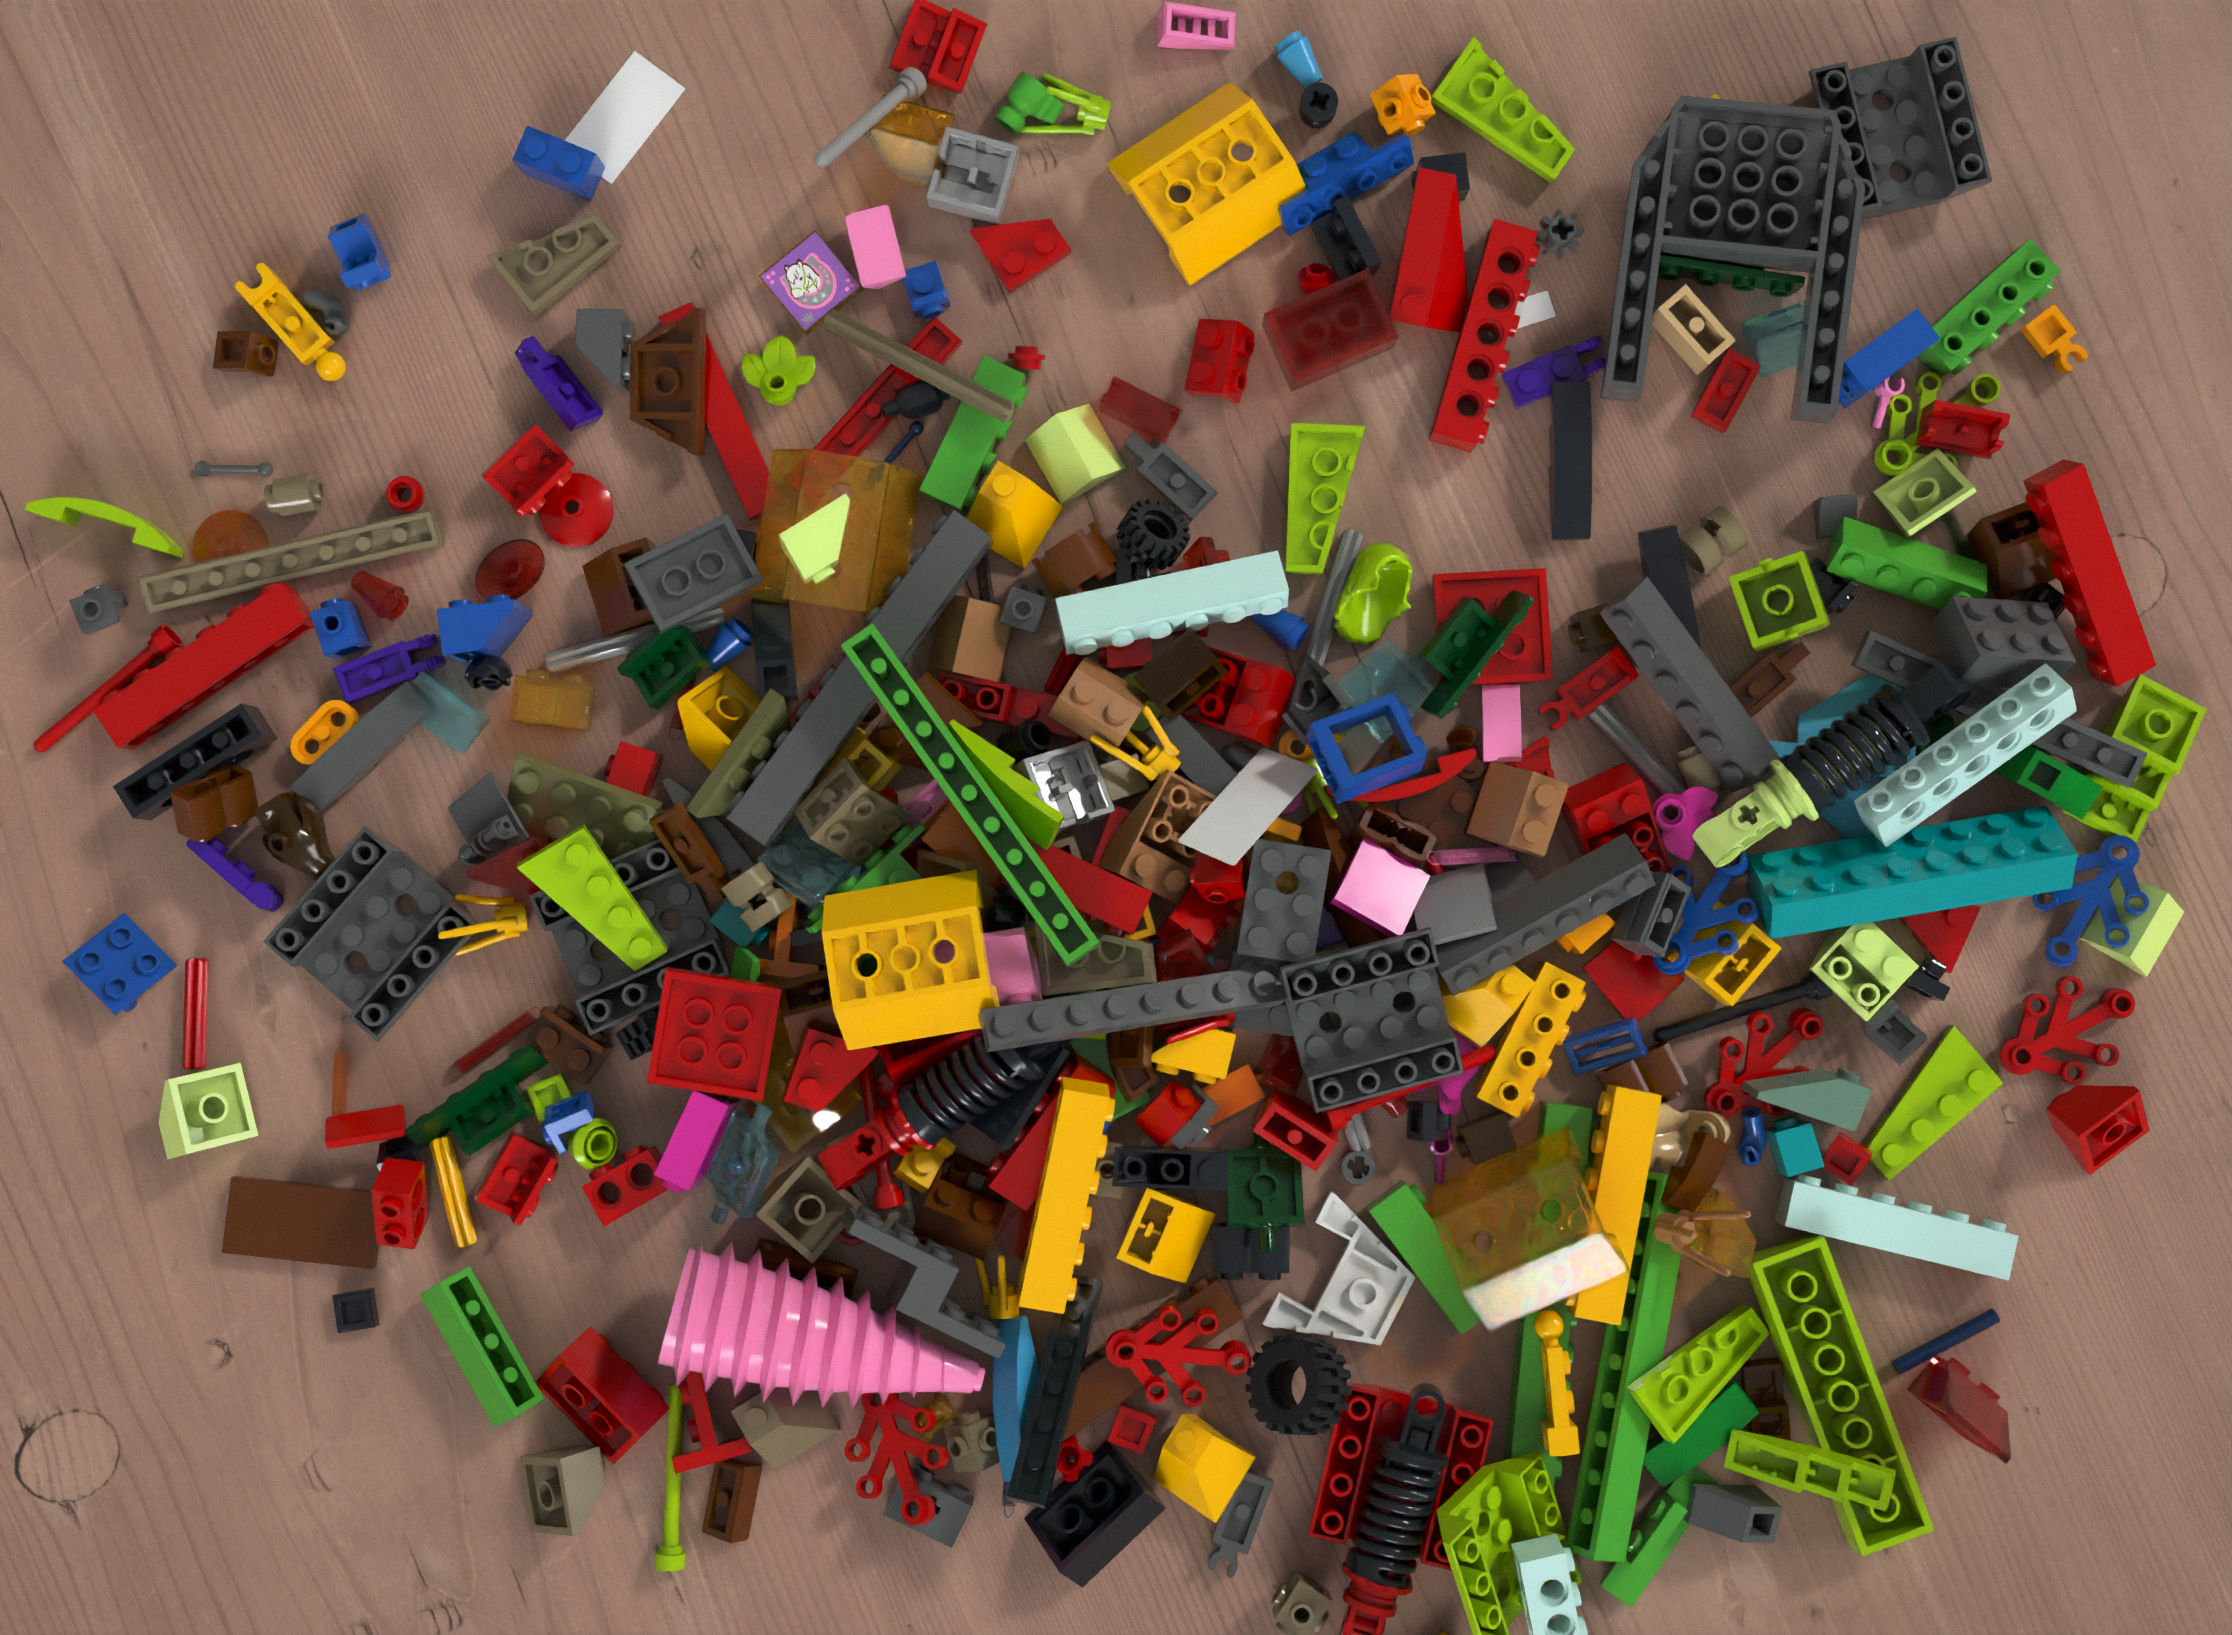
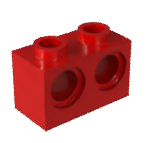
(632, 1190)
(400, 1203)

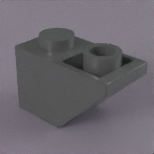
(605, 341)
(1734, 1512)

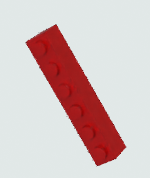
(2089, 572)
(204, 666)

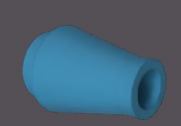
(1299, 59)

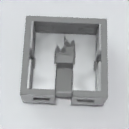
(975, 176)
(1069, 783)

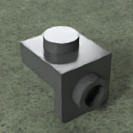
(97, 608)
(1024, 608)
(1894, 1032)
(1198, 1124)

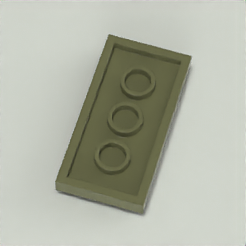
(558, 800)

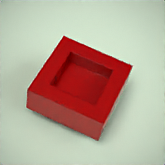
(1846, 1158)
(1131, 1428)

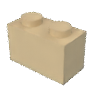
(1691, 329)

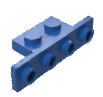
(1342, 170)

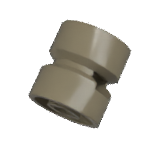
(1716, 537)
(749, 885)

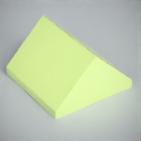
(1074, 452)
(1924, 492)
(2147, 932)

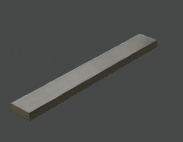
(290, 560)

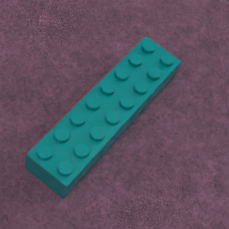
(1916, 874)

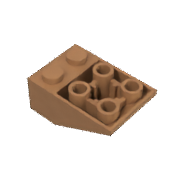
(1147, 842)

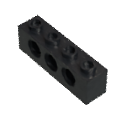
(217, 745)

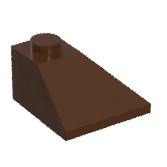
(894, 743)

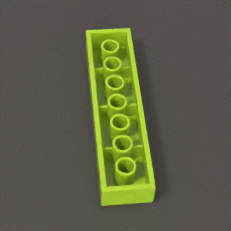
(1835, 1383)

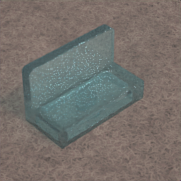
(1776, 338)
(452, 716)

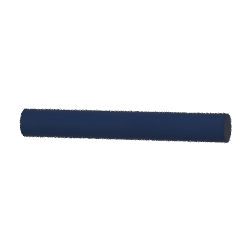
(1945, 1341)

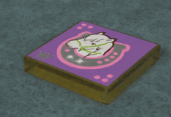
(810, 282)

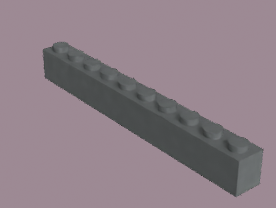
(845, 695)

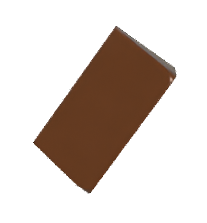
(732, 1500)

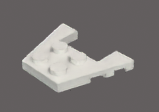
(1361, 1290)

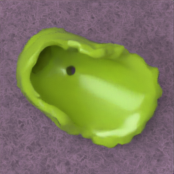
(1373, 593)

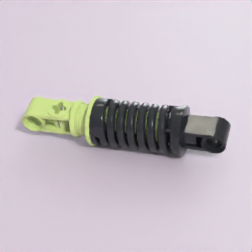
(1835, 759)

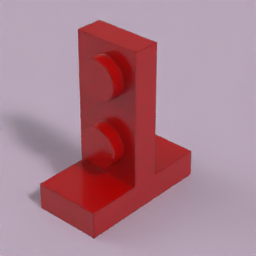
(702, 1430)

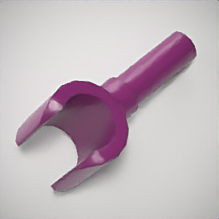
(1441, 1149)

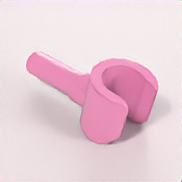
(1885, 393)

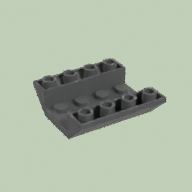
(1924, 130)
(358, 910)
(610, 988)
(1373, 1043)

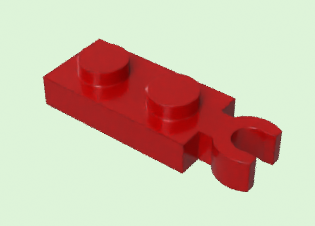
(1591, 687)

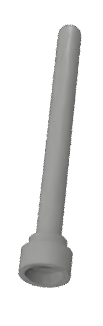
(907, 87)

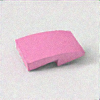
(1501, 723)

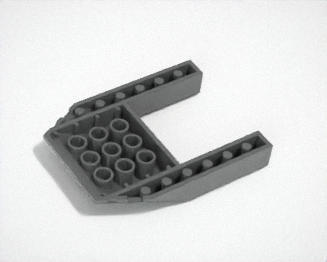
(1751, 192)

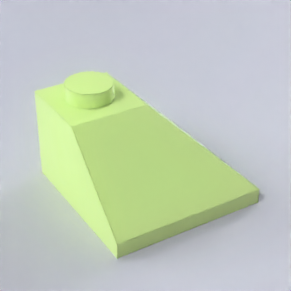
(817, 541)
(205, 1111)

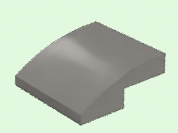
(1456, 905)

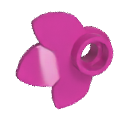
(1693, 811)

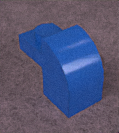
(359, 253)

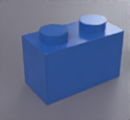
(559, 163)

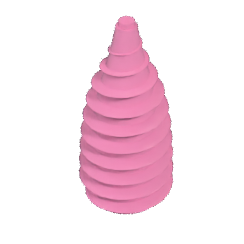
(798, 1336)

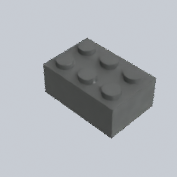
(1999, 640)

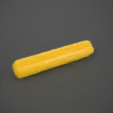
(453, 1192)

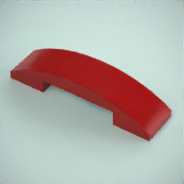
(1446, 768)

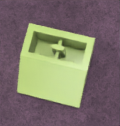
(1862, 967)

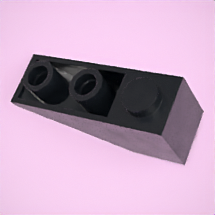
(774, 649)
(1170, 1168)

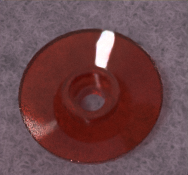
(510, 569)

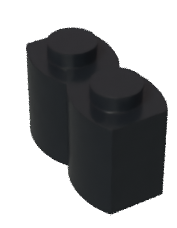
(1238, 1253)

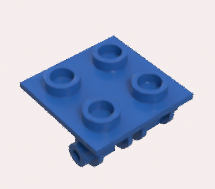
(120, 964)

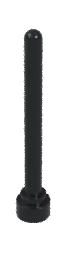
(1808, 987)

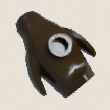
(295, 833)

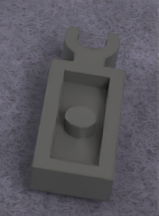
(1240, 1520)

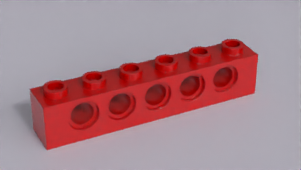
(1503, 242)

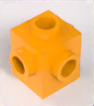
(1403, 105)

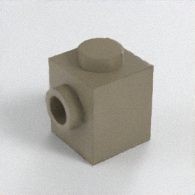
(1122, 780)

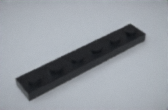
(1054, 1396)

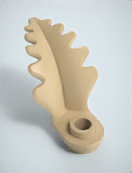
(1676, 1130)

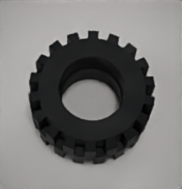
(1273, 1378)

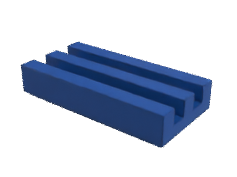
(1599, 1032)

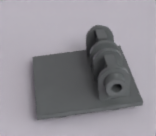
(486, 822)

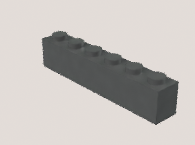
(1689, 684)
(1547, 912)

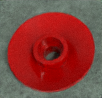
(588, 522)

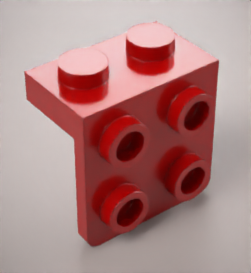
(529, 471)

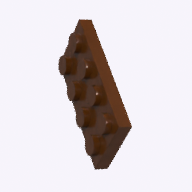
(1441, 810)

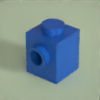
(340, 628)

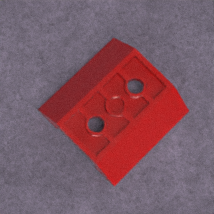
(1354, 1450)

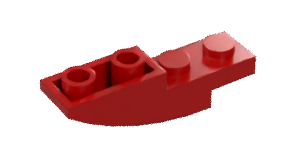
(1003, 702)

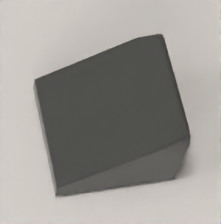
(1830, 512)

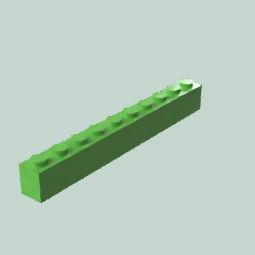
(971, 795)
(1527, 1393)
(1617, 1424)

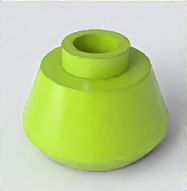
(593, 1143)

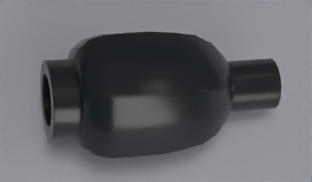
(915, 400)

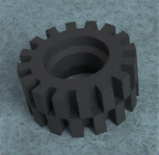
(1150, 517)
(639, 1035)

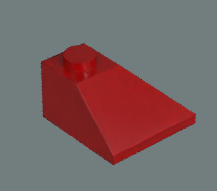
(2098, 1122)

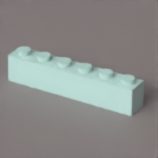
(1172, 603)
(1897, 1228)

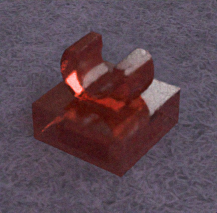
(1203, 554)

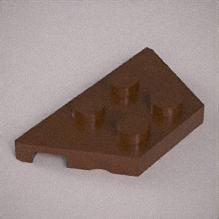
(670, 381)

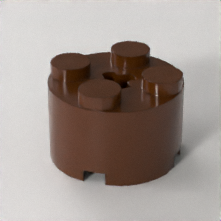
(1076, 561)

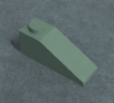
(1815, 1093)

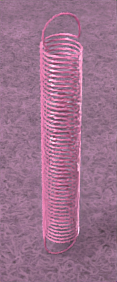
(1473, 856)

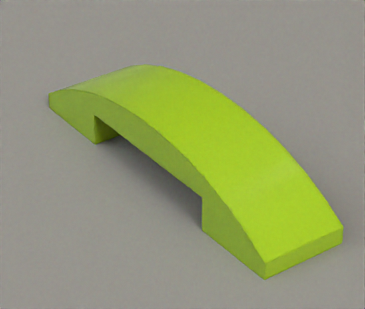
(68, 511)

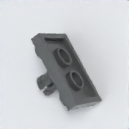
(693, 573)

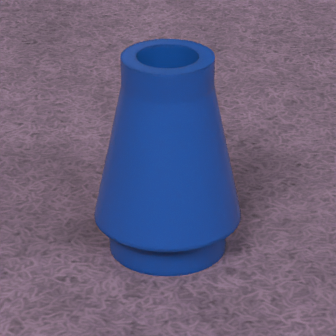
(1284, 628)
(728, 642)

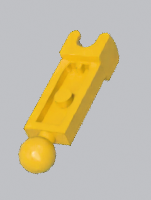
(293, 323)
(1559, 1431)

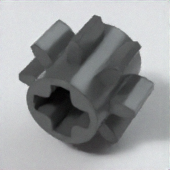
(1566, 227)

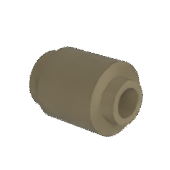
(294, 494)
(1698, 770)

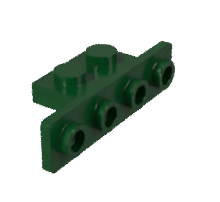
(1740, 277)
(1466, 645)
(484, 1107)

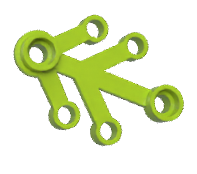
(1905, 448)

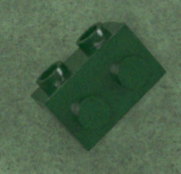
(664, 664)

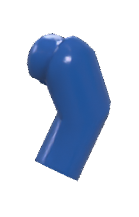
(1753, 1138)

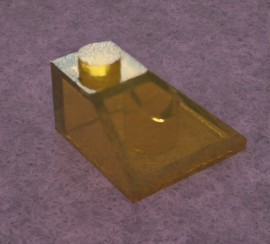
(911, 140)

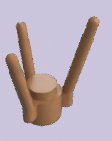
(1680, 1231)

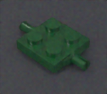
(1263, 1190)

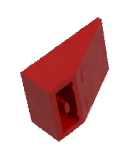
(1245, 701)
(1611, 806)

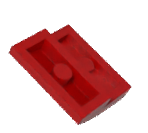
(938, 44)
(1630, 980)

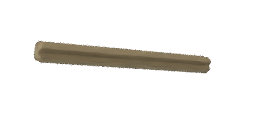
(919, 366)

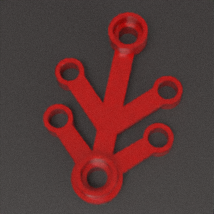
(2061, 1032)
(1757, 1064)
(1173, 1351)
(894, 1448)

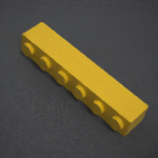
(1618, 1188)
(1064, 1195)

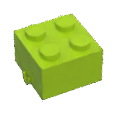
(1779, 601)

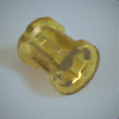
(944, 1413)

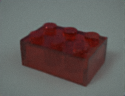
(1329, 330)

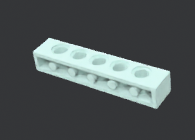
(1966, 755)
(1536, 1563)

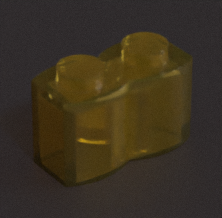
(552, 702)

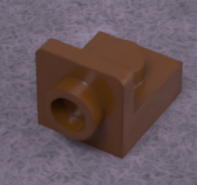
(245, 352)

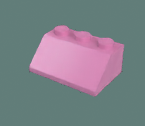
(1010, 964)

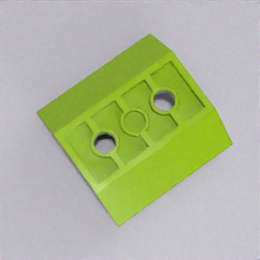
(1482, 1520)

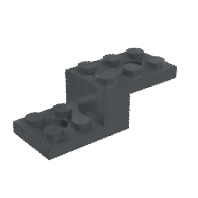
(1278, 925)
(923, 1280)

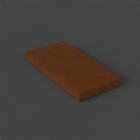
(300, 1222)

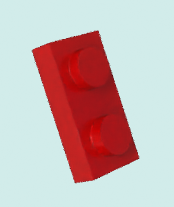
(1725, 390)

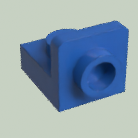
(926, 290)
(565, 1117)

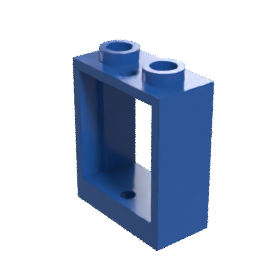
(1885, 356)
(1333, 765)

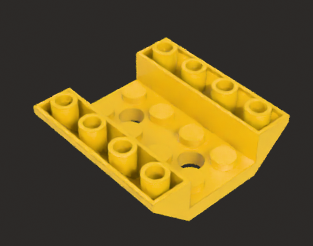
(1229, 198)
(910, 990)

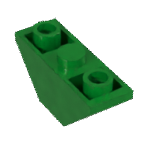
(2051, 780)

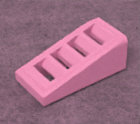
(1182, 40)

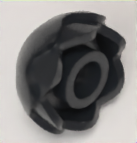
(488, 672)
(1006, 914)

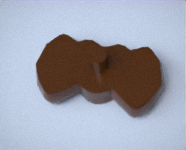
(1462, 739)

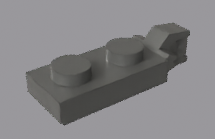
(1170, 475)

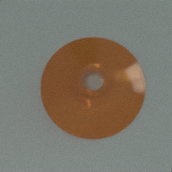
(240, 528)

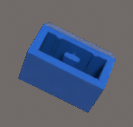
(481, 628)

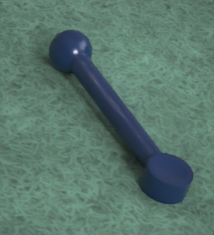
(916, 428)

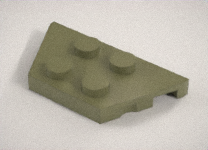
(742, 757)

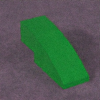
(1709, 1432)

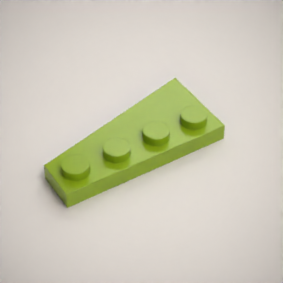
(1497, 110)
(1317, 485)
(592, 892)
(1939, 1096)
(1693, 1375)

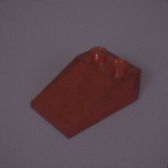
(1964, 1406)

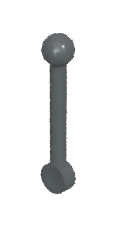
(204, 469)

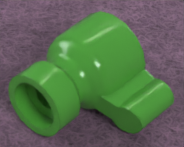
(1026, 98)

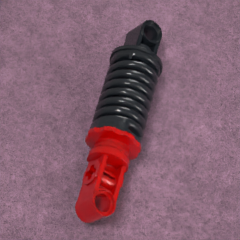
(935, 1105)
(1394, 1517)

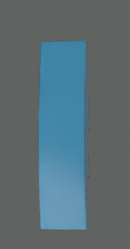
(1013, 1388)

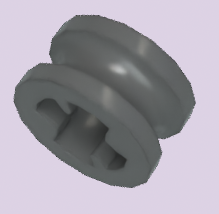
(1348, 1173)

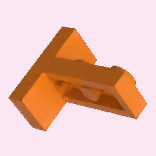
(781, 944)

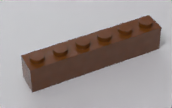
(1106, 1385)

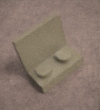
(849, 814)

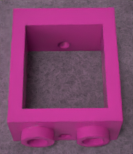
(695, 1141)

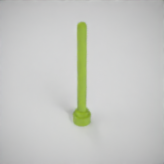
(670, 1553)

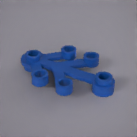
(2096, 894)
(1700, 917)

